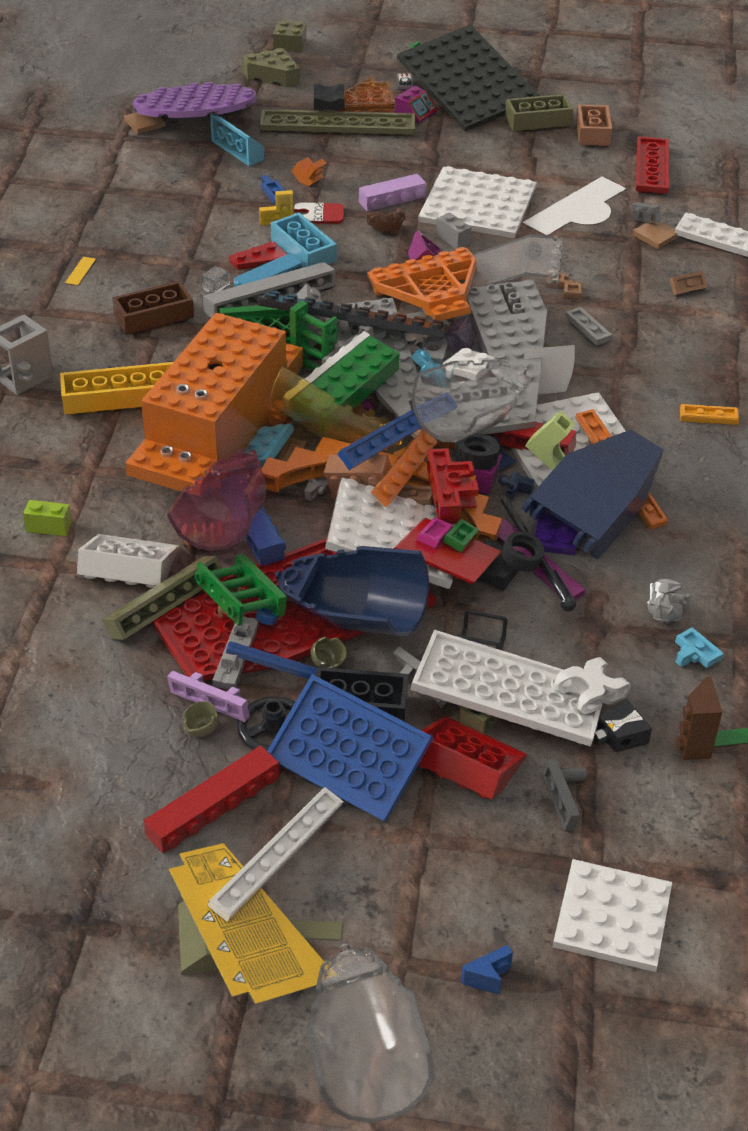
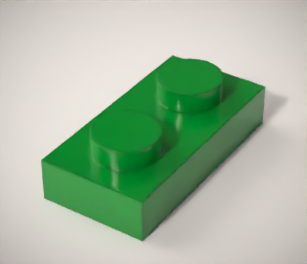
(460, 535)

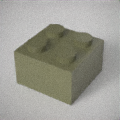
(290, 36)

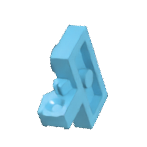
(424, 360)
(696, 648)

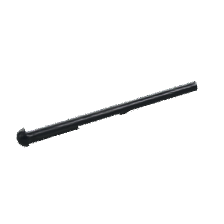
(568, 602)

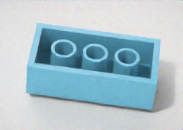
(303, 240)

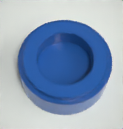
(266, 616)

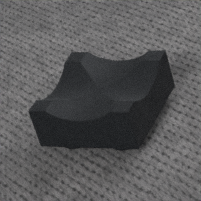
(329, 97)
(498, 572)

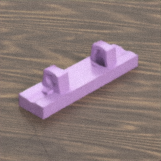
(196, 690)

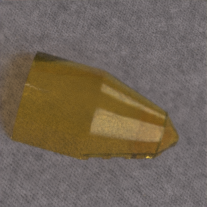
(318, 411)

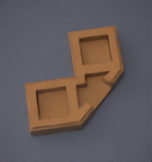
(572, 289)

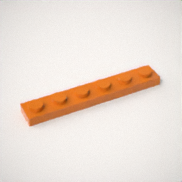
(403, 467)

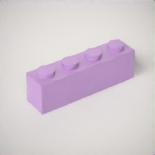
(392, 192)

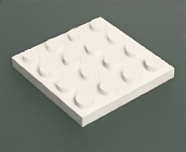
(613, 915)

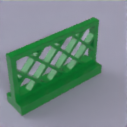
(261, 315)

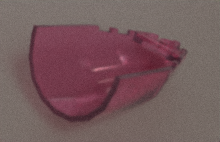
(221, 504)

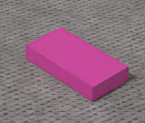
(434, 532)

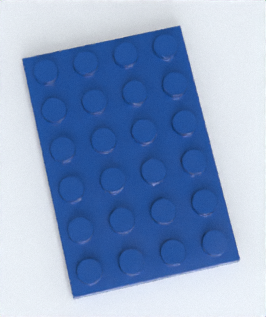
(349, 747)

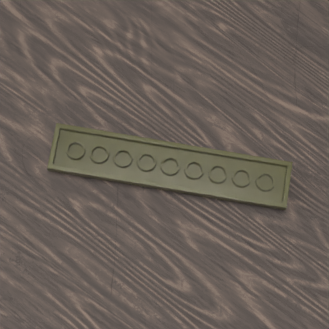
(337, 121)

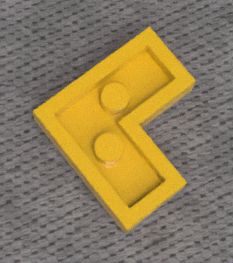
(283, 208)

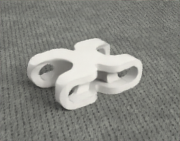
(592, 685)

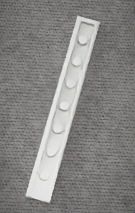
(274, 854)

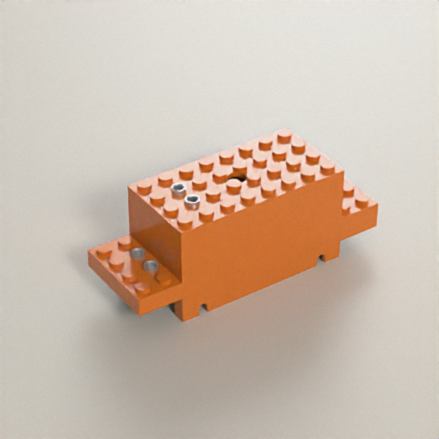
(210, 400)

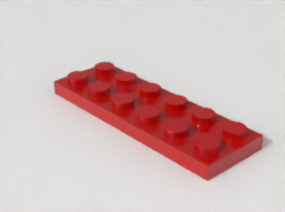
(652, 165)

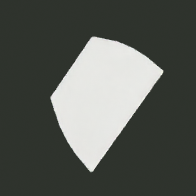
(555, 367)

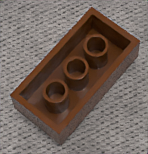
(153, 307)

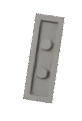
(588, 326)

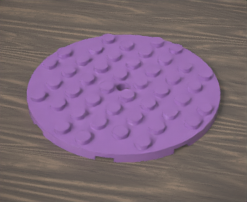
(194, 100)

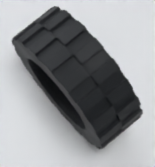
(488, 448)

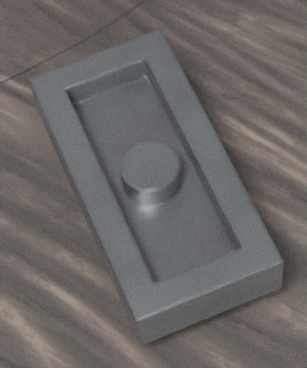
(646, 212)

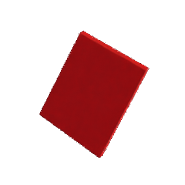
(464, 565)

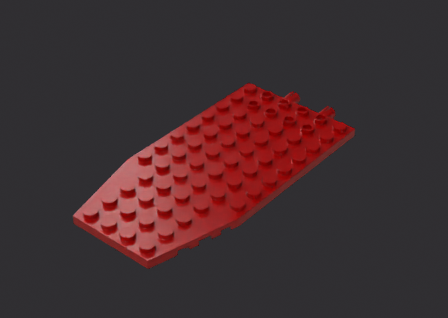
(200, 637)

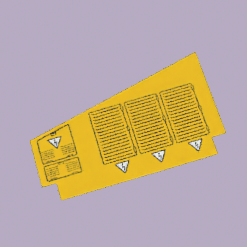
(258, 945)

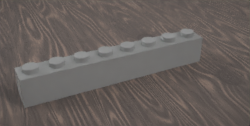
(317, 276)

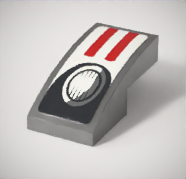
(404, 81)

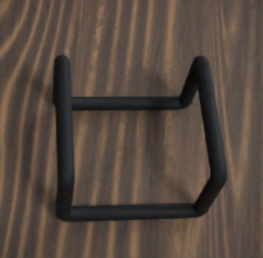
(497, 645)

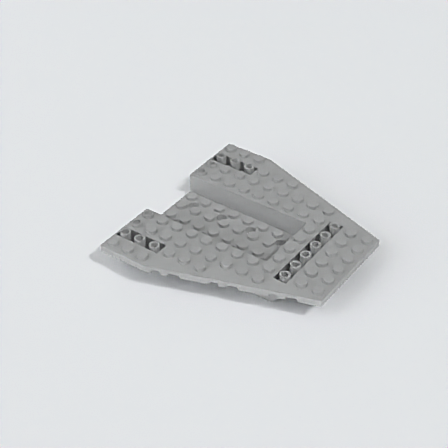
(507, 322)

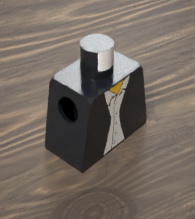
(622, 728)

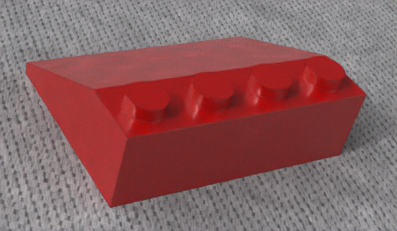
(470, 757)

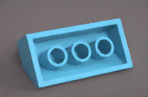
(235, 141)

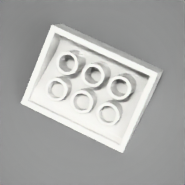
(126, 560)

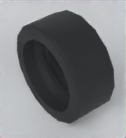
(519, 561)

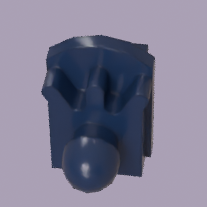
(516, 483)

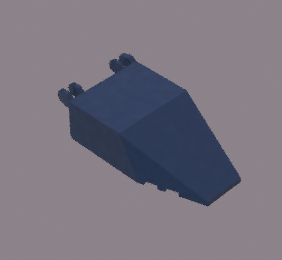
(599, 488)

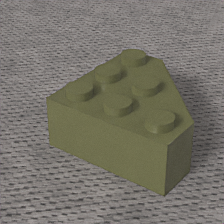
(272, 67)

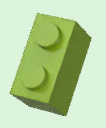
(47, 518)

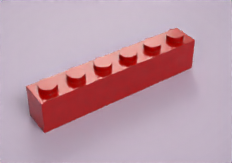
(211, 799)

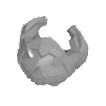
(665, 603)

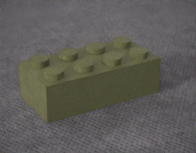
(539, 112)

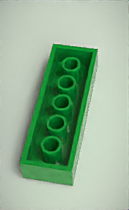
(360, 372)

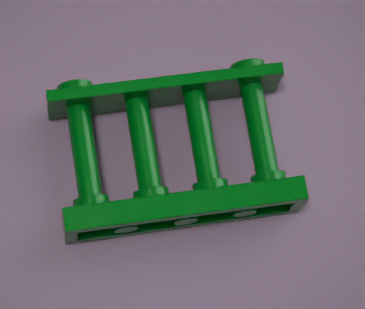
(300, 333)
(249, 576)

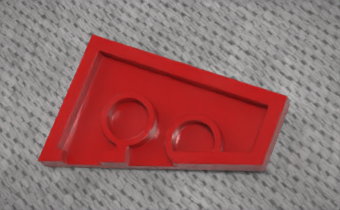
(256, 255)

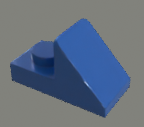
(485, 971)

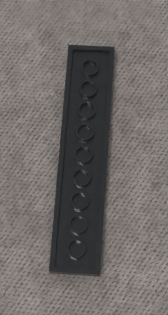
(362, 315)

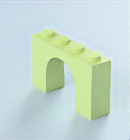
(546, 441)

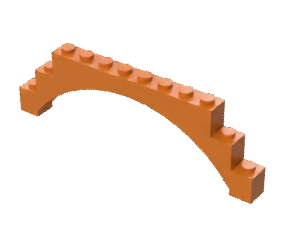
(310, 465)

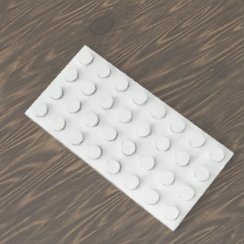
(501, 687)

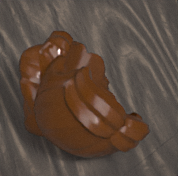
(387, 223)

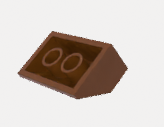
(700, 722)

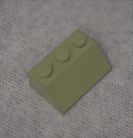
(193, 950)

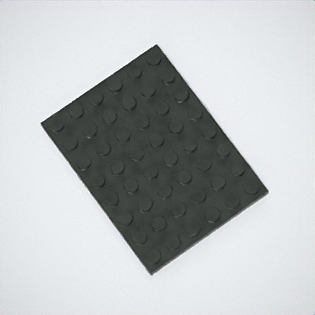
(466, 76)

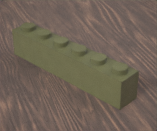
(157, 600)

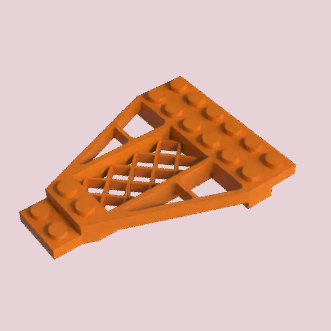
(431, 282)

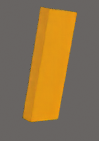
(709, 414)

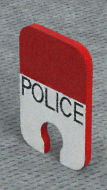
(322, 212)

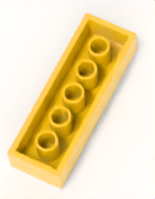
(108, 387)

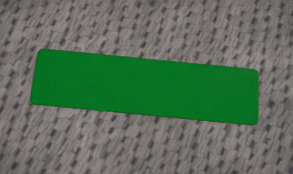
(731, 737)

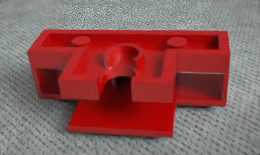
(450, 485)

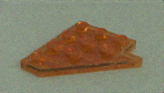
(369, 96)

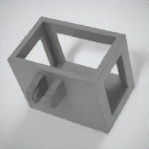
(28, 356)

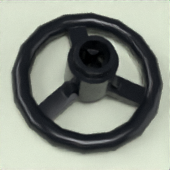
(272, 719)

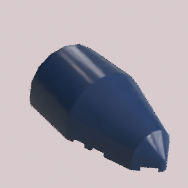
(361, 588)

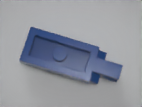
(270, 187)

